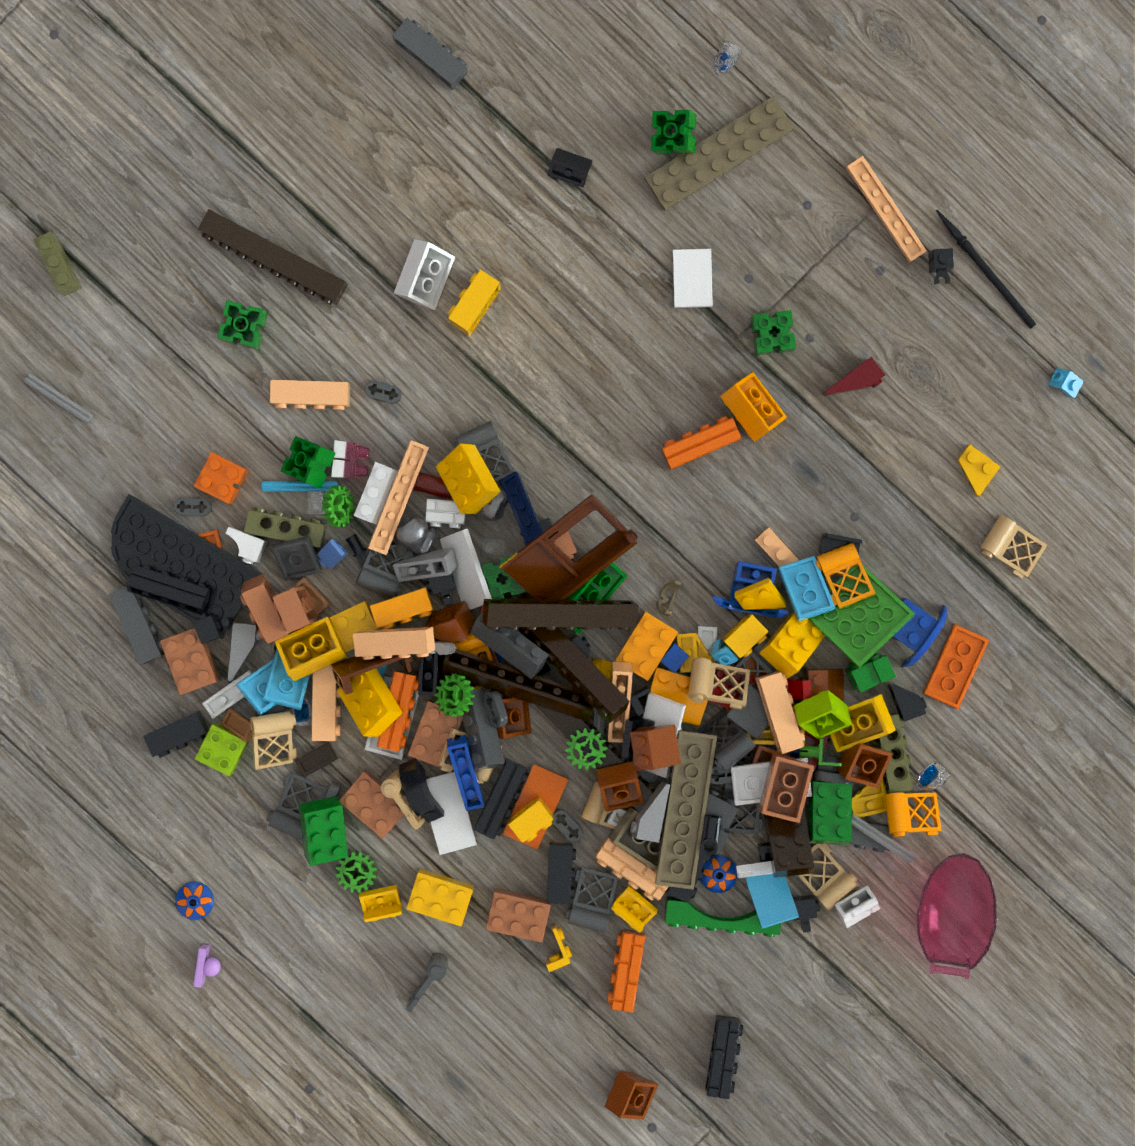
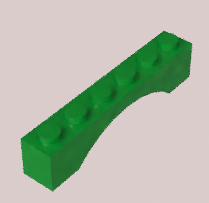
(684, 913)

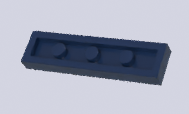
(521, 506)

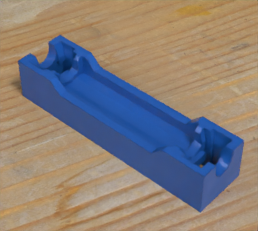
(465, 773)

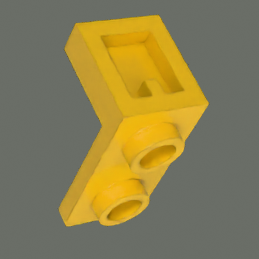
(557, 961)

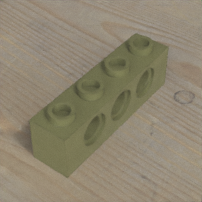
(255, 520)
(903, 782)

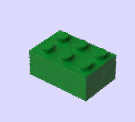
(830, 813)
(323, 830)

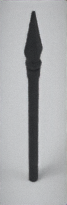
(967, 247)

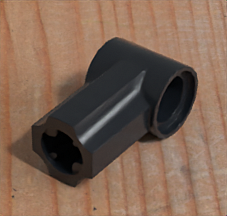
(711, 832)

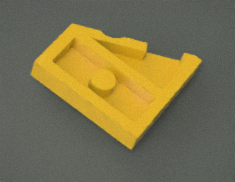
(977, 468)
(760, 596)
(694, 648)
(869, 800)

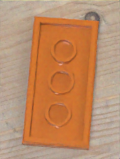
(955, 666)
(539, 783)

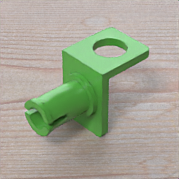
(817, 752)

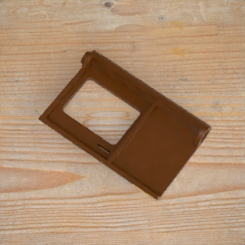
(549, 572)

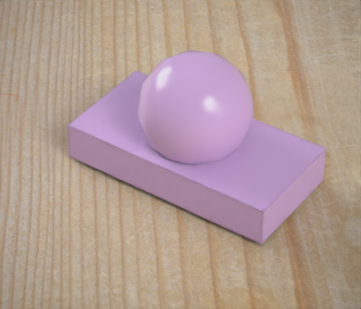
(205, 966)

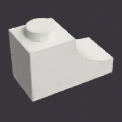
(249, 546)

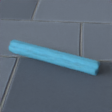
(294, 486)

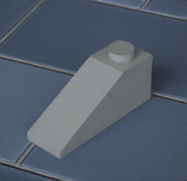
(426, 565)
(243, 642)
(650, 817)

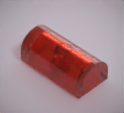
(431, 485)

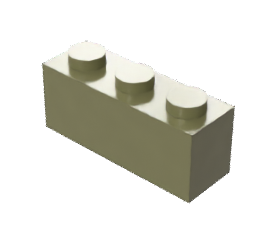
(57, 263)

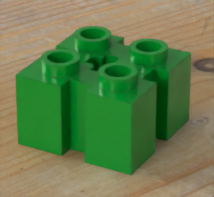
(681, 125)
(237, 315)
(781, 323)
(308, 462)
(496, 588)
(871, 673)

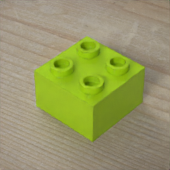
(822, 714)
(221, 750)

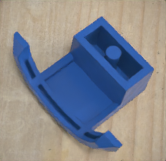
(746, 575)
(919, 631)

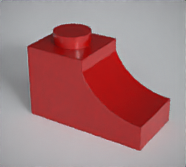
(799, 688)

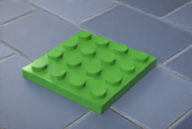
(866, 624)

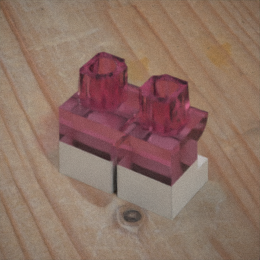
(351, 452)

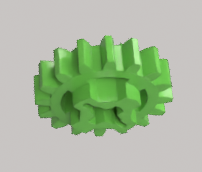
(338, 506)
(454, 695)
(577, 745)
(349, 870)

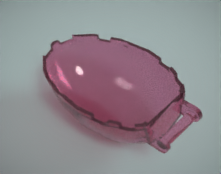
(957, 915)

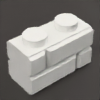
(444, 512)
(857, 906)

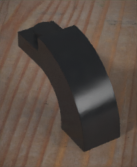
(417, 791)

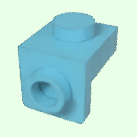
(1066, 382)
(723, 653)

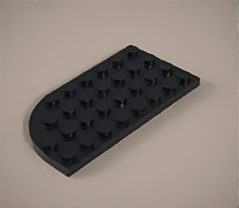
(155, 540)

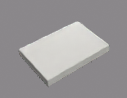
(692, 278)

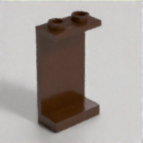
(356, 665)

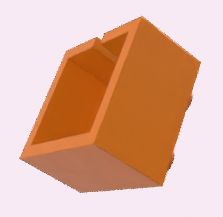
(219, 478)

